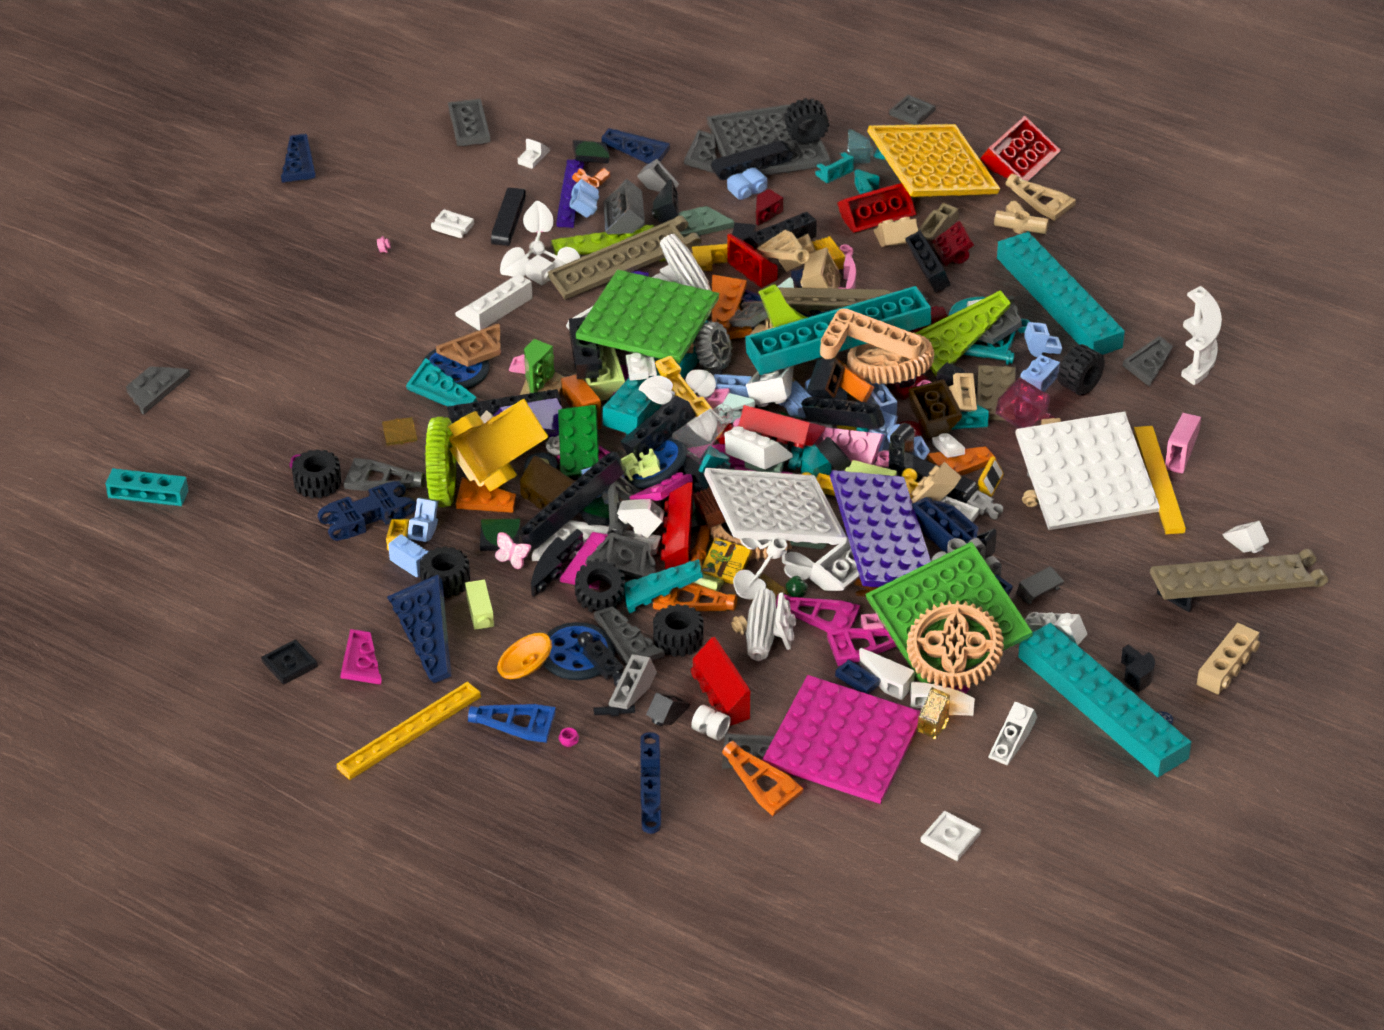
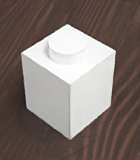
(537, 269)

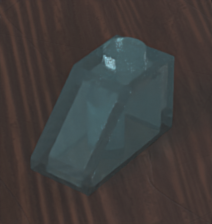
(859, 147)

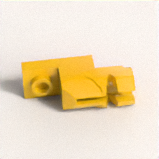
(709, 254)

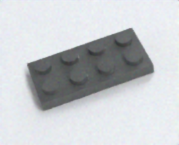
(469, 122)

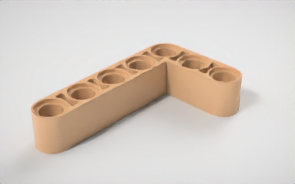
(870, 331)

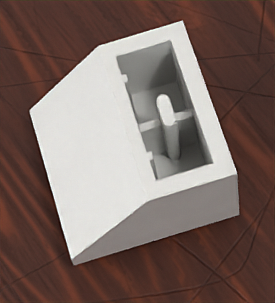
(641, 514)

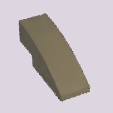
(939, 221)

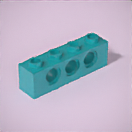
(147, 487)

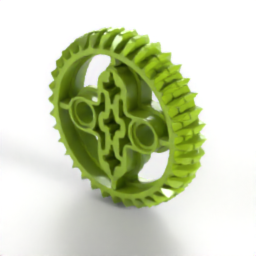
(440, 462)

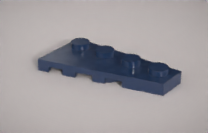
(636, 146)
(298, 160)

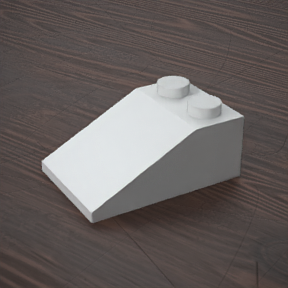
(771, 386)

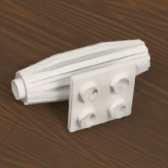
(682, 265)
(766, 622)

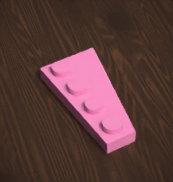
(855, 444)

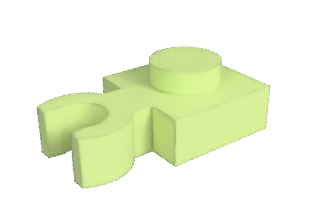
(649, 464)
(631, 466)

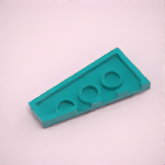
(435, 385)
(661, 583)

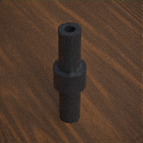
(612, 711)

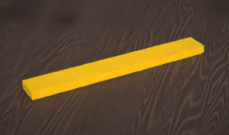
(1160, 480)
(408, 730)

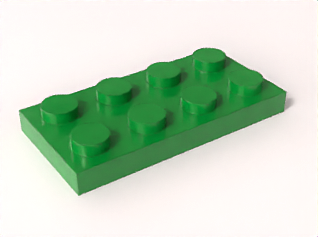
(578, 439)

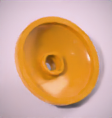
(525, 656)

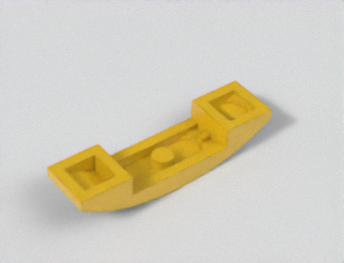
(670, 369)

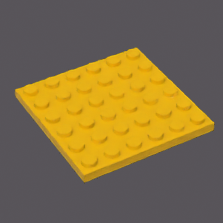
(933, 160)

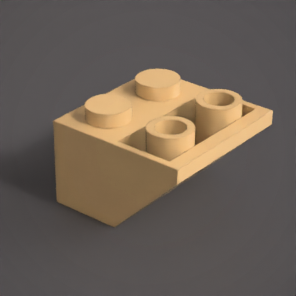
(894, 233)
(937, 484)

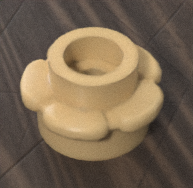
(1030, 498)
(739, 624)

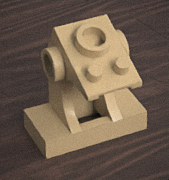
(964, 398)

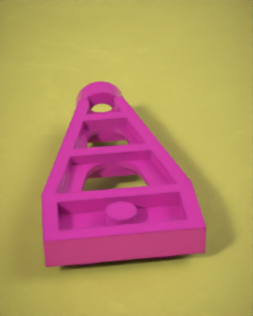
(844, 617)
(844, 650)

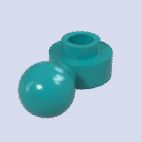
(796, 460)

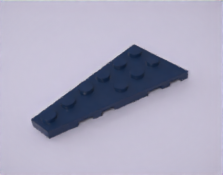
(424, 622)

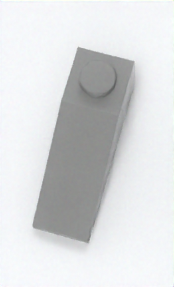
(633, 682)

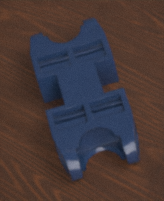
(366, 510)
(650, 782)

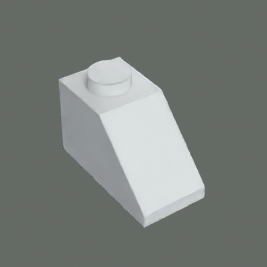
(1247, 537)

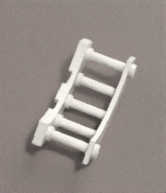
(1204, 335)

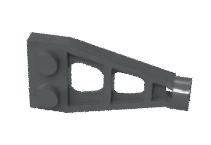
(361, 468)
(623, 489)

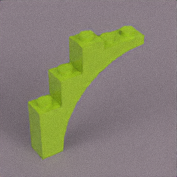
(777, 308)

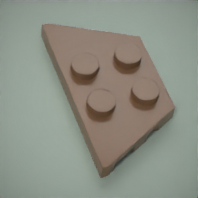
(473, 347)

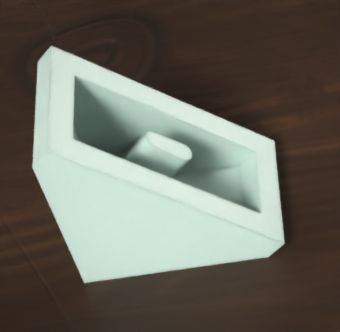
(737, 403)

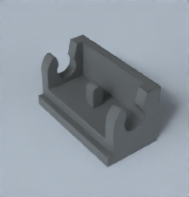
(1039, 584)

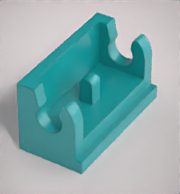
(837, 169)

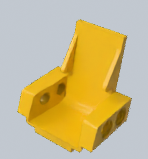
(488, 447)

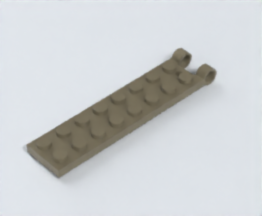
(624, 255)
(1237, 576)

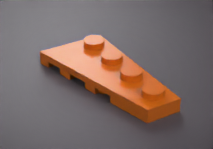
(730, 297)

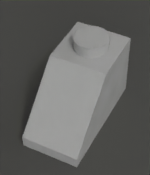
(655, 176)

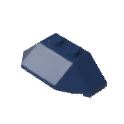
(943, 522)

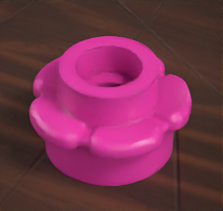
(568, 737)

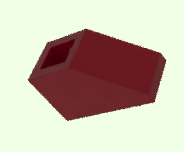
(768, 206)

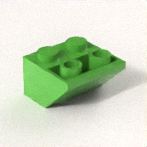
(538, 364)

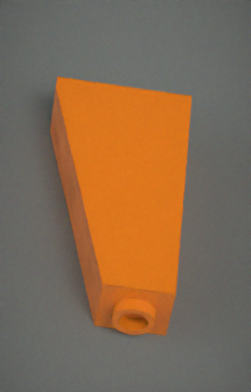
(580, 394)

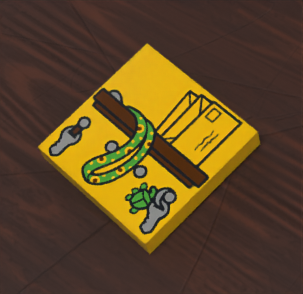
(725, 560)

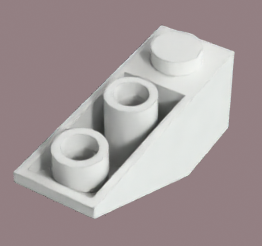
(1067, 623)
(893, 677)
(1013, 733)

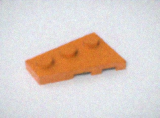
(972, 460)
(480, 498)

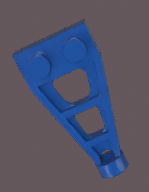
(538, 728)

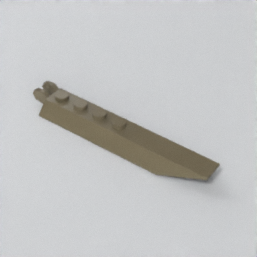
(827, 298)

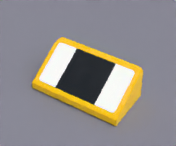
(990, 477)

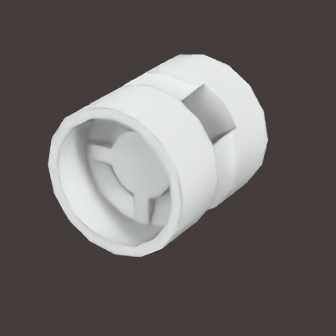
(709, 722)

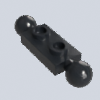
(600, 657)

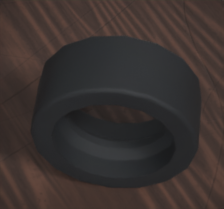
(834, 454)

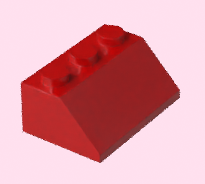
(750, 262)

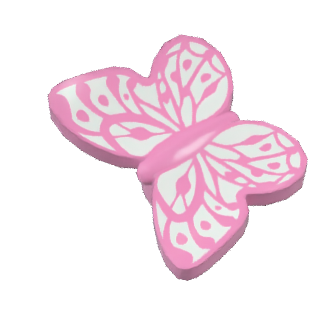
(511, 551)

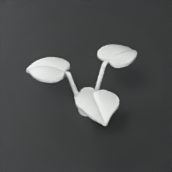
(535, 219)
(659, 387)
(747, 583)

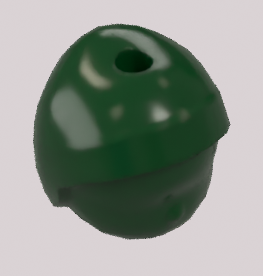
(796, 587)

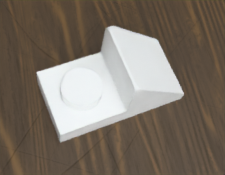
(534, 154)

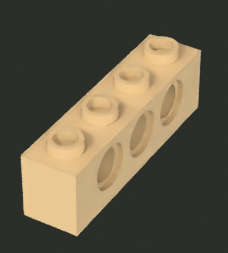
(1228, 658)

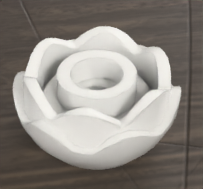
(553, 446)

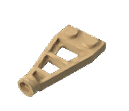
(1054, 209)
(784, 247)

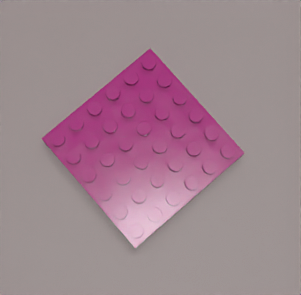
(843, 739)

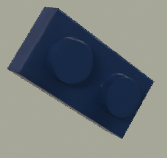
(857, 677)

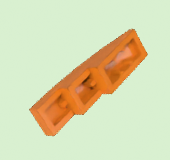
(855, 384)

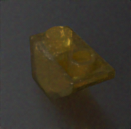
(934, 713)

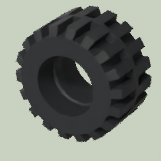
(803, 111)
(1081, 369)
(316, 473)
(449, 565)
(599, 571)
(678, 630)

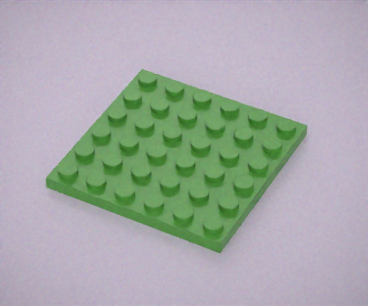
(647, 316)
(953, 577)

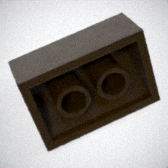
(934, 408)
(542, 483)

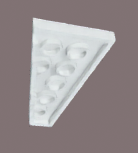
(653, 540)

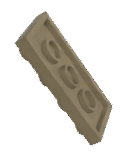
(991, 385)

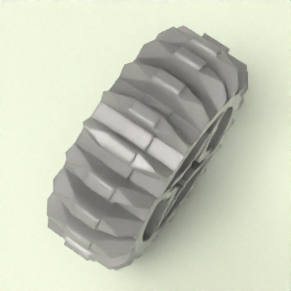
(713, 346)

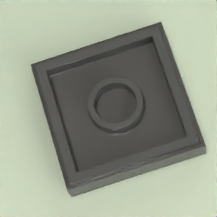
(912, 110)

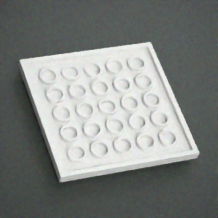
(1087, 470)
(774, 506)

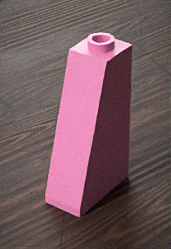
(1182, 442)

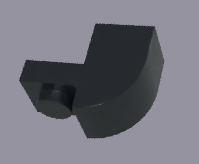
(1139, 668)

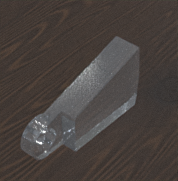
(703, 431)

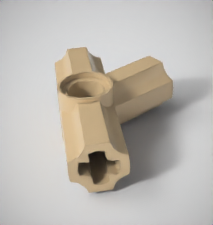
(1020, 220)

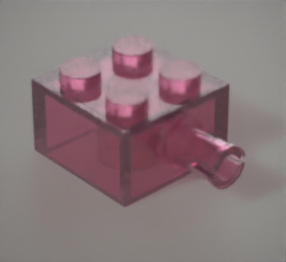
(1023, 404)

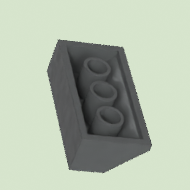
(624, 209)

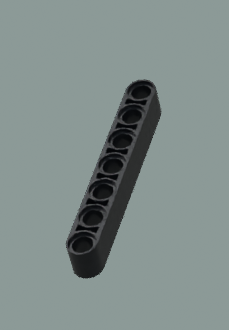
(572, 500)

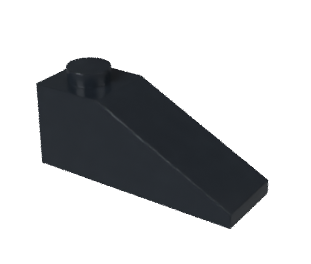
(666, 203)

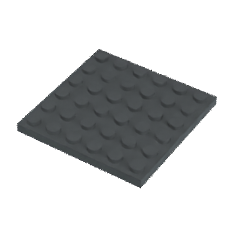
(760, 127)

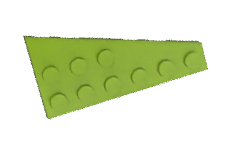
(593, 242)
(959, 331)

